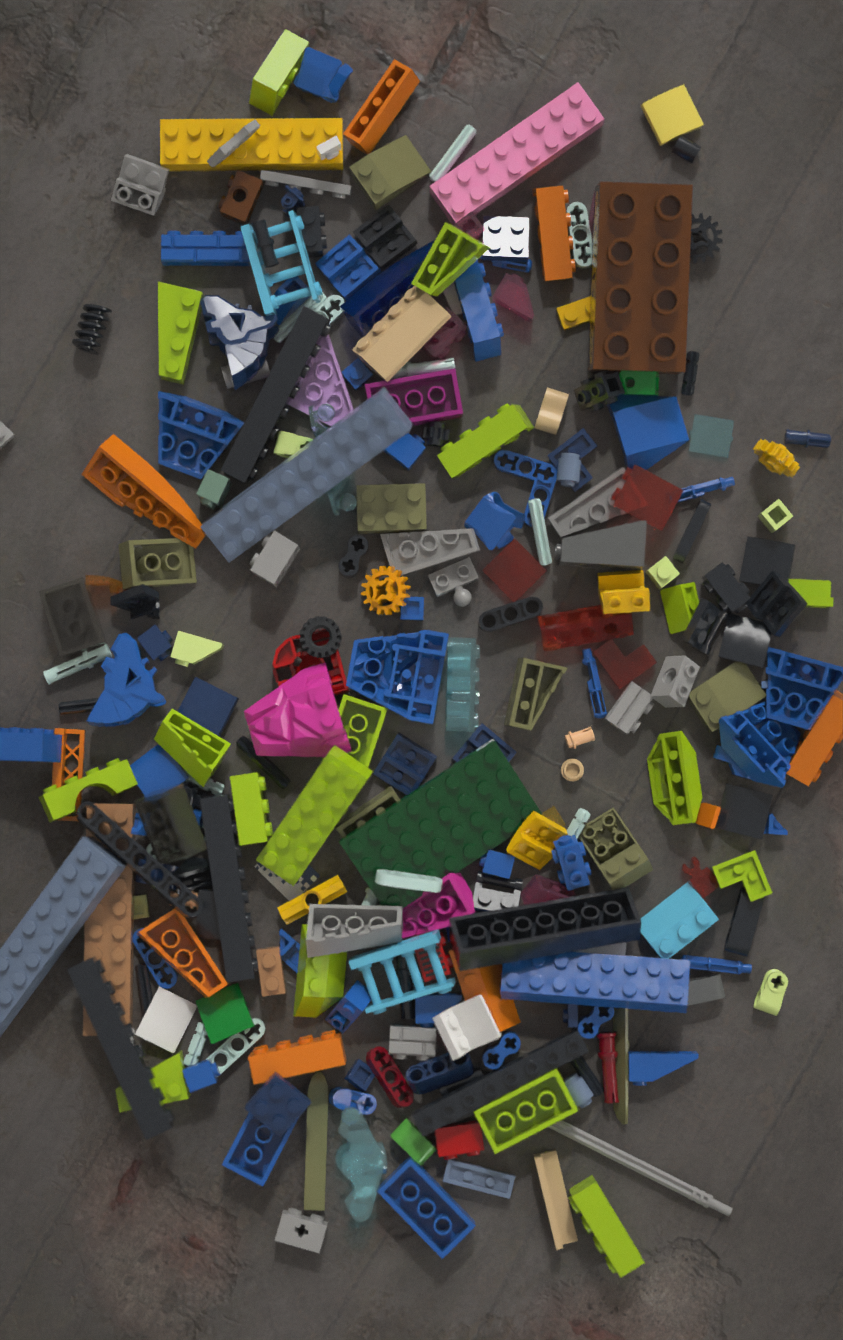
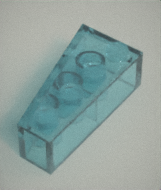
(461, 685)

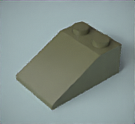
(389, 171)
(156, 563)
(725, 694)

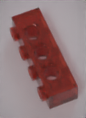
(582, 627)

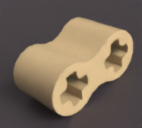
(551, 411)

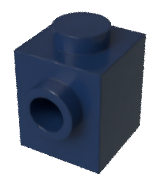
(156, 643)

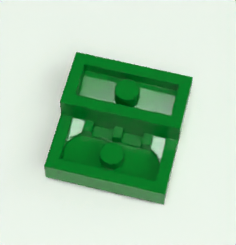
(225, 1013)

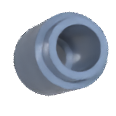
(568, 469)
(579, 1090)

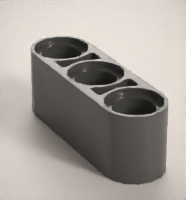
(705, 989)

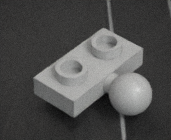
(454, 578)

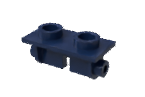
(292, 200)

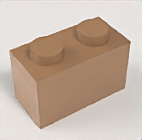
(271, 971)

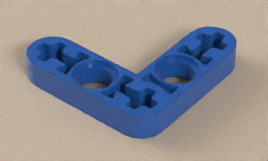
(539, 482)

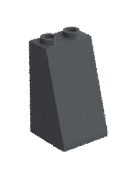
(608, 548)

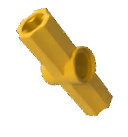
(298, 906)

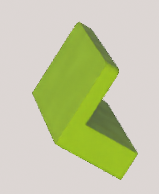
(815, 592)
(679, 605)

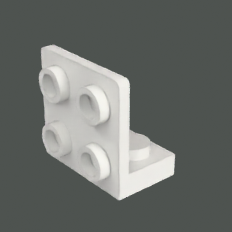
(466, 1026)

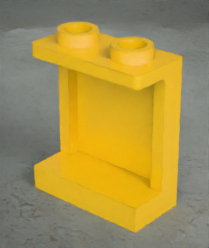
(623, 592)

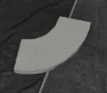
(230, 146)

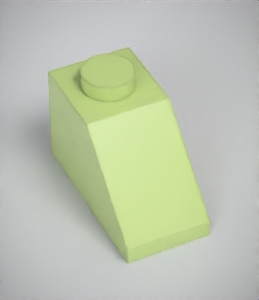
(193, 648)

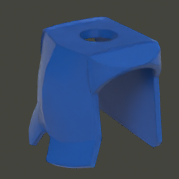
(321, 75)
(494, 520)

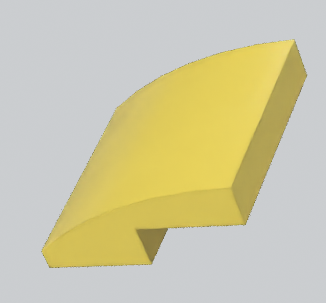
(671, 115)

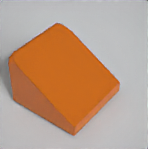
(708, 815)

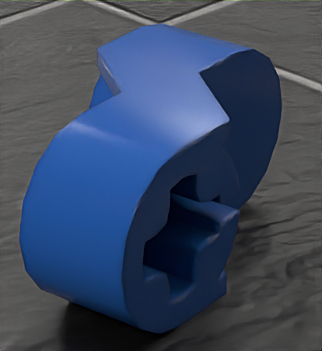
(720, 754)
(341, 1098)

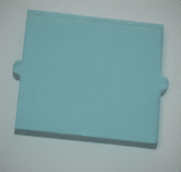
(711, 435)

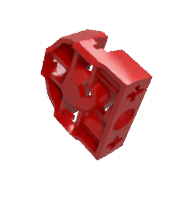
(286, 656)

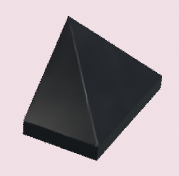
(194, 873)

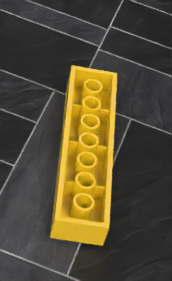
(274, 146)

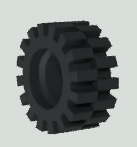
(306, 637)

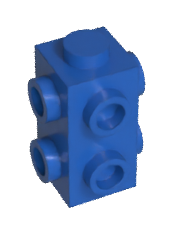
(569, 855)

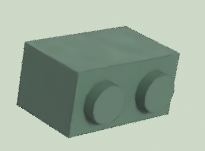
(213, 489)

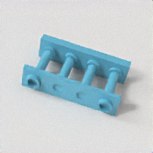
(265, 280)
(406, 949)

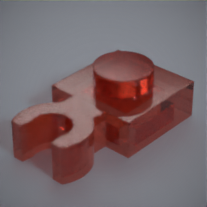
(702, 880)

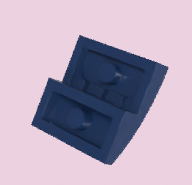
(208, 706)
(479, 738)
(404, 764)

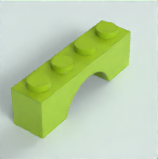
(114, 779)

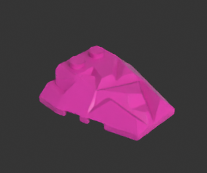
(298, 718)

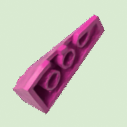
(435, 908)

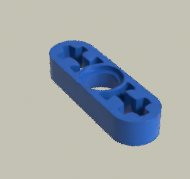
(140, 946)

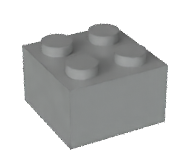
(274, 558)

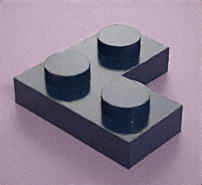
(579, 444)

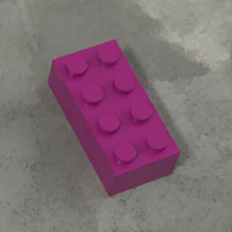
(424, 396)

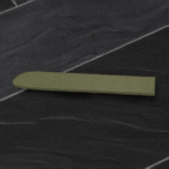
(622, 1045)
(316, 1143)

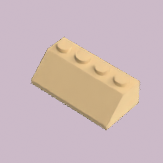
(401, 333)

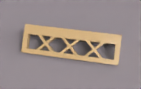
(555, 1198)

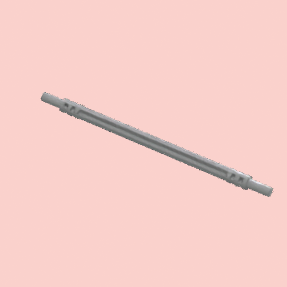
(640, 1166)

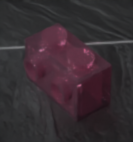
(440, 342)

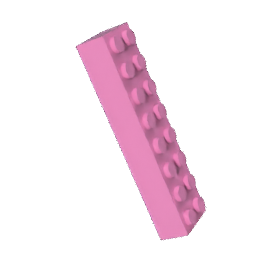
(517, 154)

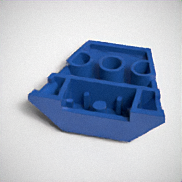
(648, 428)
(192, 433)
(799, 687)
(759, 744)

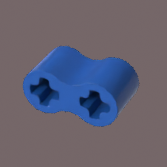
(596, 1021)
(501, 1050)

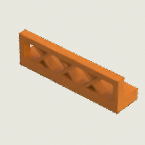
(59, 769)

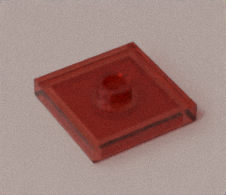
(514, 570)

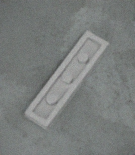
(316, 186)

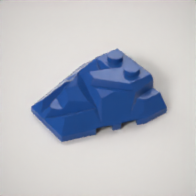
(400, 672)

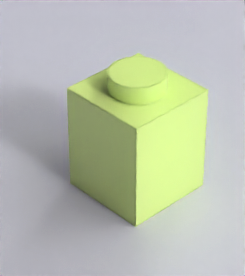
(775, 516)
(662, 572)

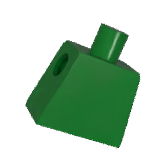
(645, 382)

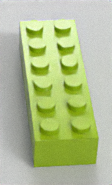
(314, 815)

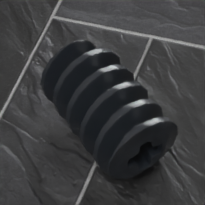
(90, 327)

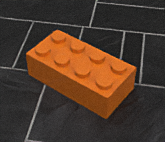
(298, 1057)

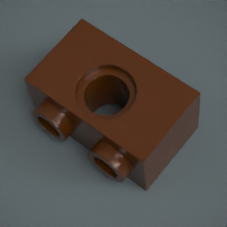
(241, 211)

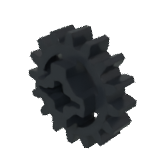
(709, 245)

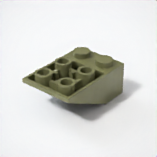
(614, 850)

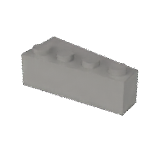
(351, 927)

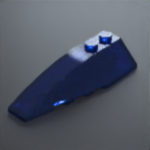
(383, 292)

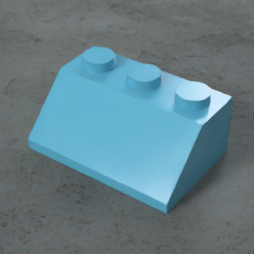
(676, 921)

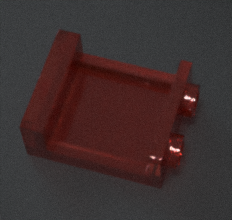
(646, 497)

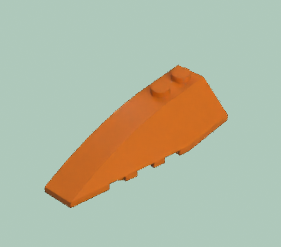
(136, 484)

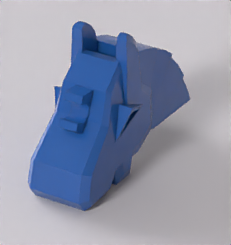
(122, 698)

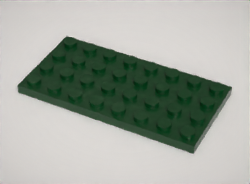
(442, 823)

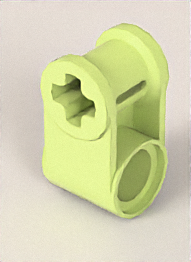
(289, 444)
(769, 995)

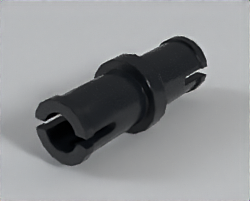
(265, 243)

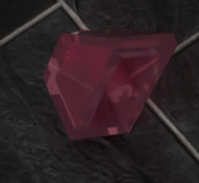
(514, 296)
(544, 889)

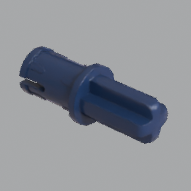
(807, 438)

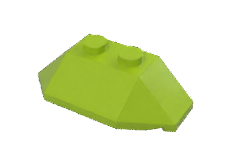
(675, 778)
(318, 980)

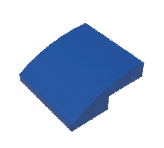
(347, 267)
(157, 771)

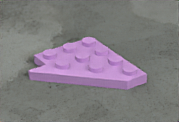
(324, 384)

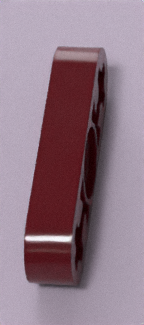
(380, 1075)

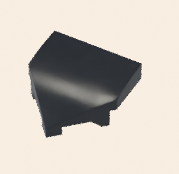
(139, 601)

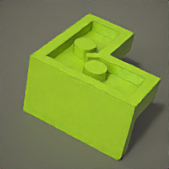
(745, 869)

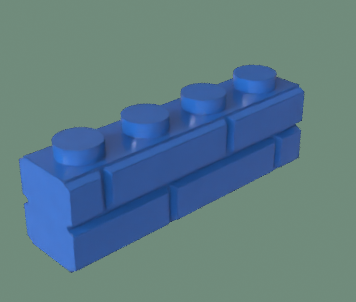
(204, 249)

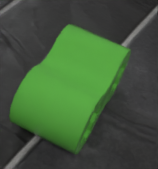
(411, 1140)

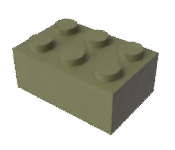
(391, 508)

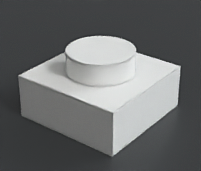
(329, 148)

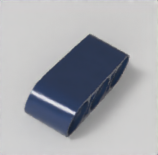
(431, 1079)

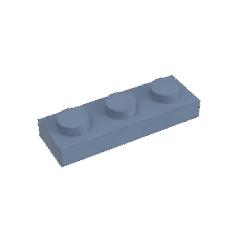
(479, 1178)

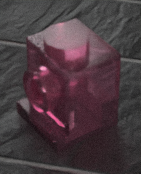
(470, 225)

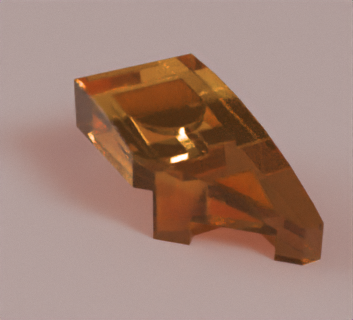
(115, 585)

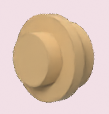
(572, 770)

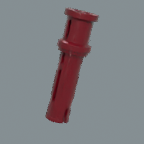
(607, 1055)

